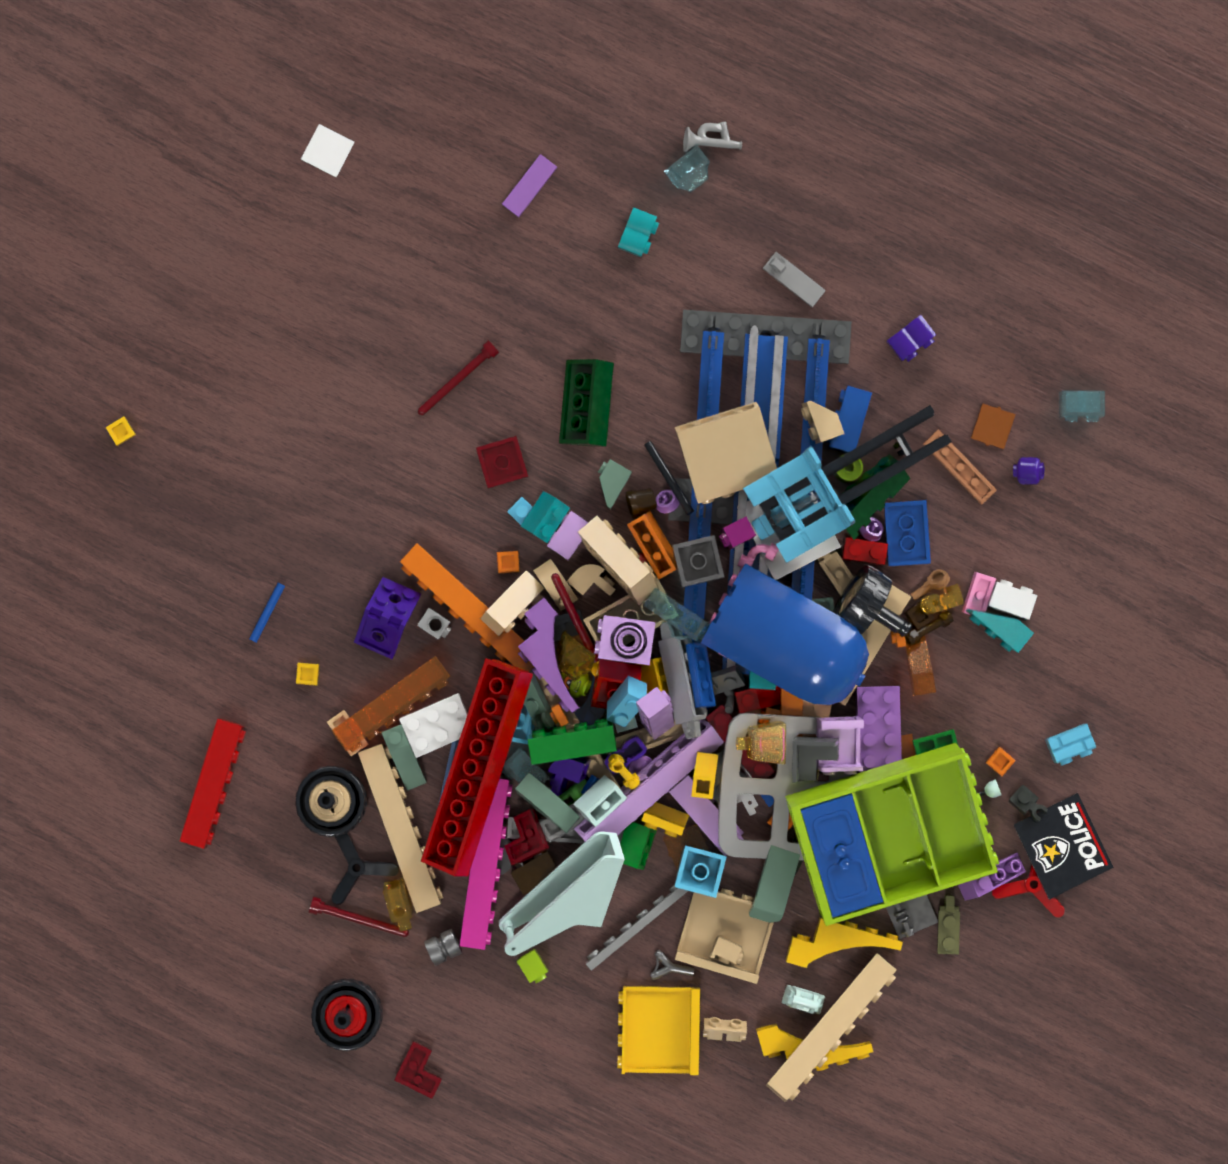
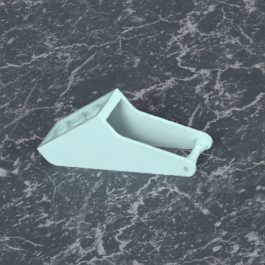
(569, 896)

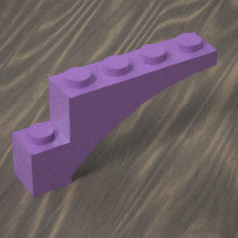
(540, 651)

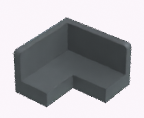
(808, 752)

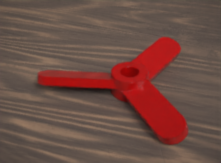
(1023, 886)

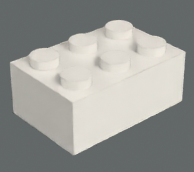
(435, 725)

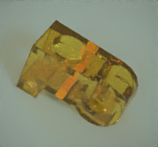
(935, 603)

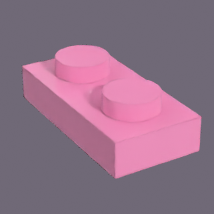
(979, 592)

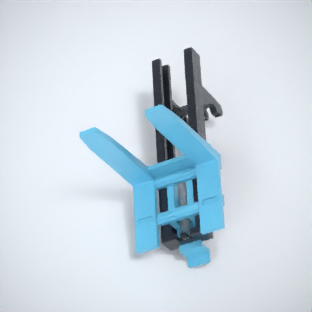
(792, 512)

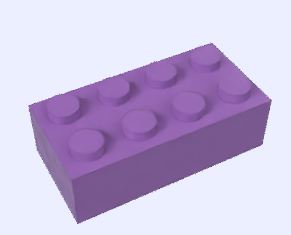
(882, 725)

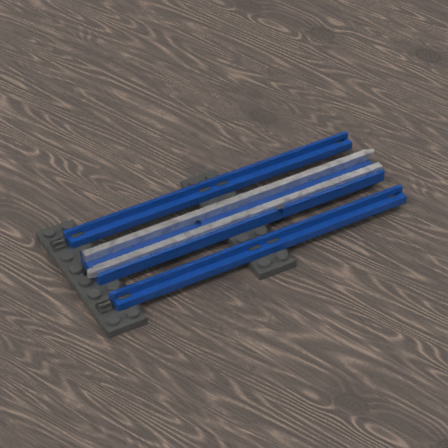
(762, 382)

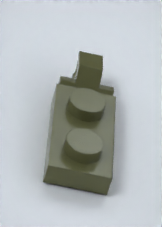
(948, 927)

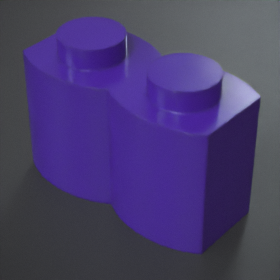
(911, 338)
(630, 750)

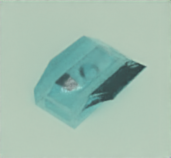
(689, 170)

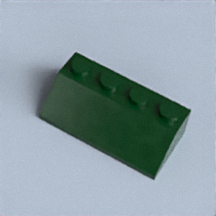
(586, 402)

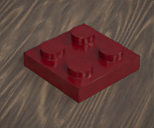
(502, 462)

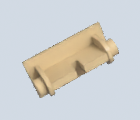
(715, 1027)

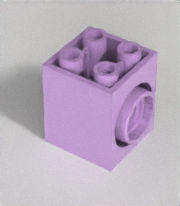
(612, 633)

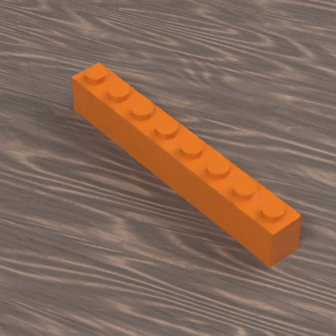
(462, 604)

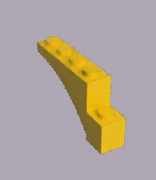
(835, 938)
(776, 1040)

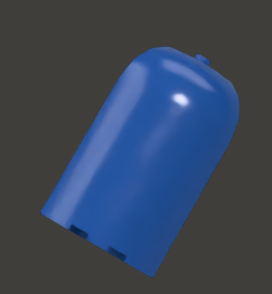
(788, 639)

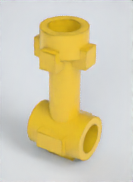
(616, 764)

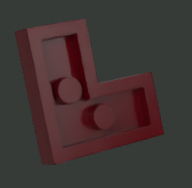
(531, 840)
(413, 1073)

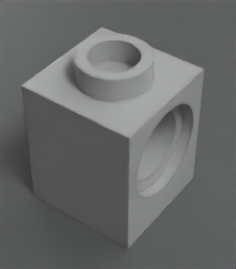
(426, 620)

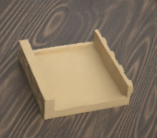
(726, 452)
(730, 919)

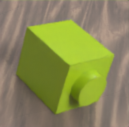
(533, 966)

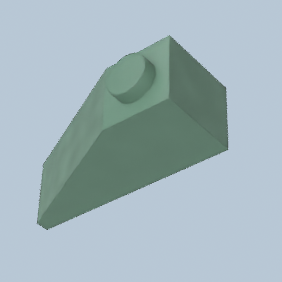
(404, 757)

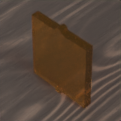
(690, 837)

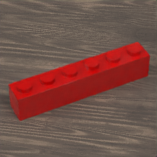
(212, 783)

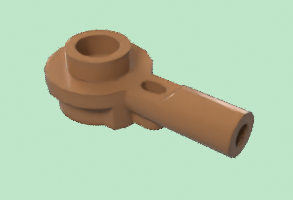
(937, 580)

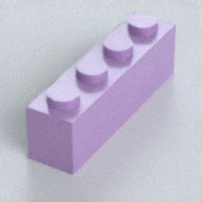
(656, 712)
(700, 810)

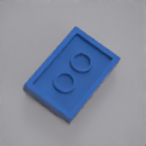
(907, 533)

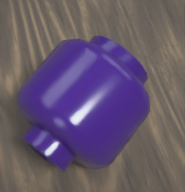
(1029, 470)

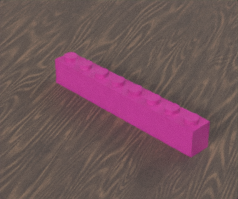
(485, 873)

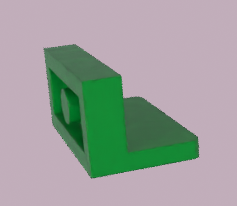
(637, 845)

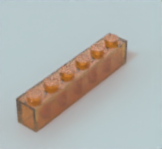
(390, 704)

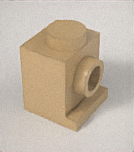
(727, 951)

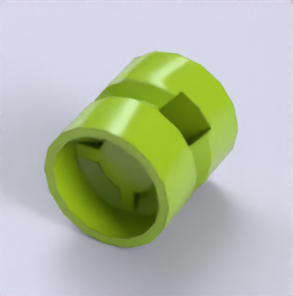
(850, 472)

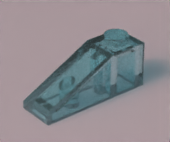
(677, 615)

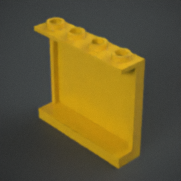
(659, 1029)

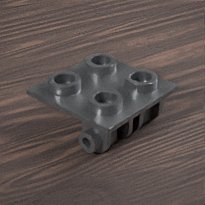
(912, 916)

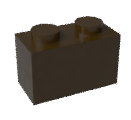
(530, 874)

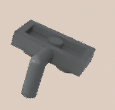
(725, 681)

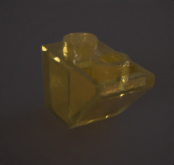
(574, 658)

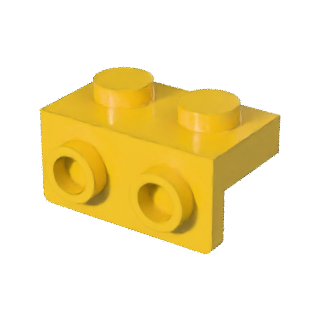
(666, 818)

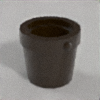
(640, 501)

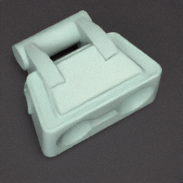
(803, 999)

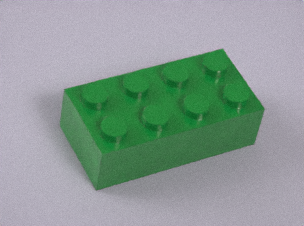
(571, 742)

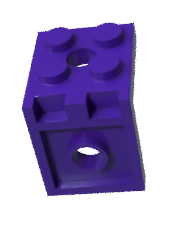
(386, 617)

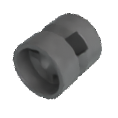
(442, 947)

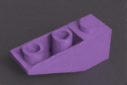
(1007, 870)

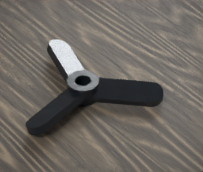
(366, 868)

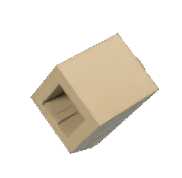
(823, 422)

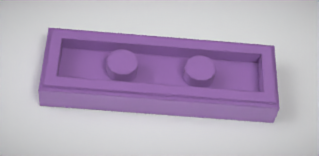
(529, 185)

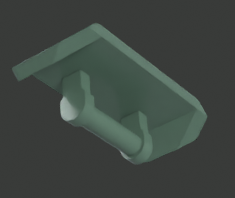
(774, 885)

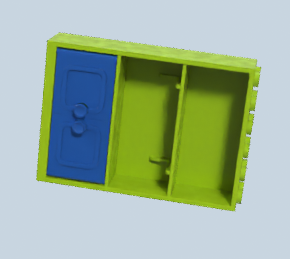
(892, 833)

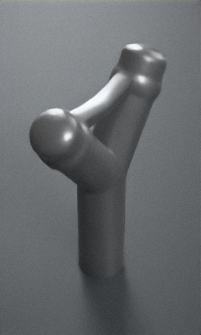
(669, 967)

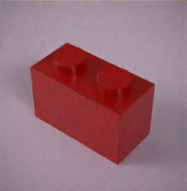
(864, 551)

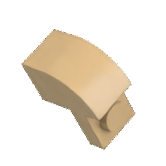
(544, 574)
(587, 575)

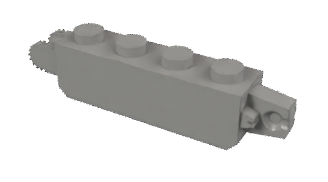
(679, 680)

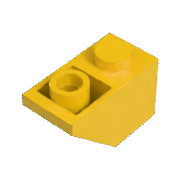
(704, 775)

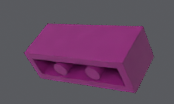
(737, 533)

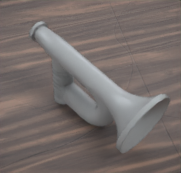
(691, 140)

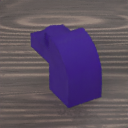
(572, 769)

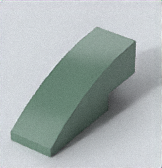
(547, 803)

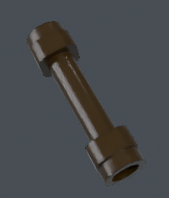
(944, 619)

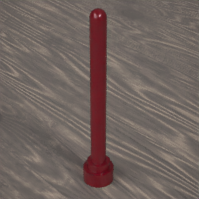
(487, 352)
(573, 614)
(320, 907)

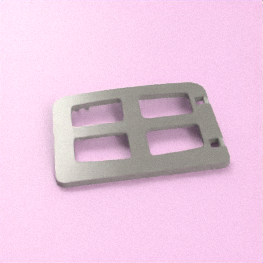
(778, 787)

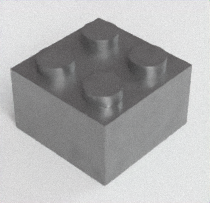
(698, 561)

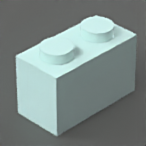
(600, 800)

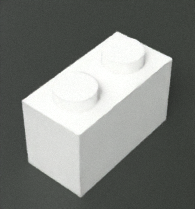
(1012, 600)

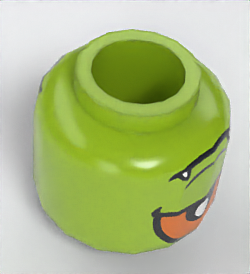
(579, 687)

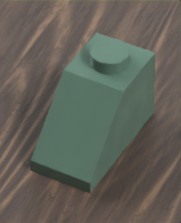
(612, 481)

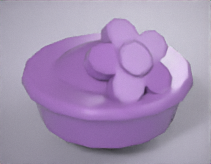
(663, 502)
(873, 531)
(638, 765)

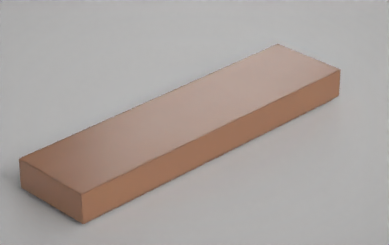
(963, 470)

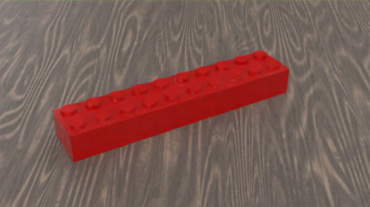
(476, 767)

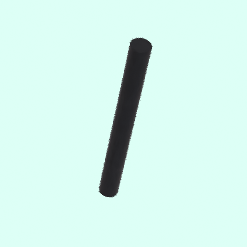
(669, 478)

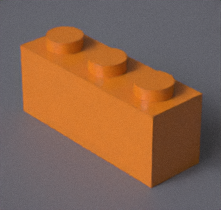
(653, 544)

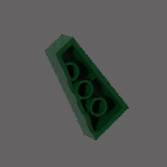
(873, 500)

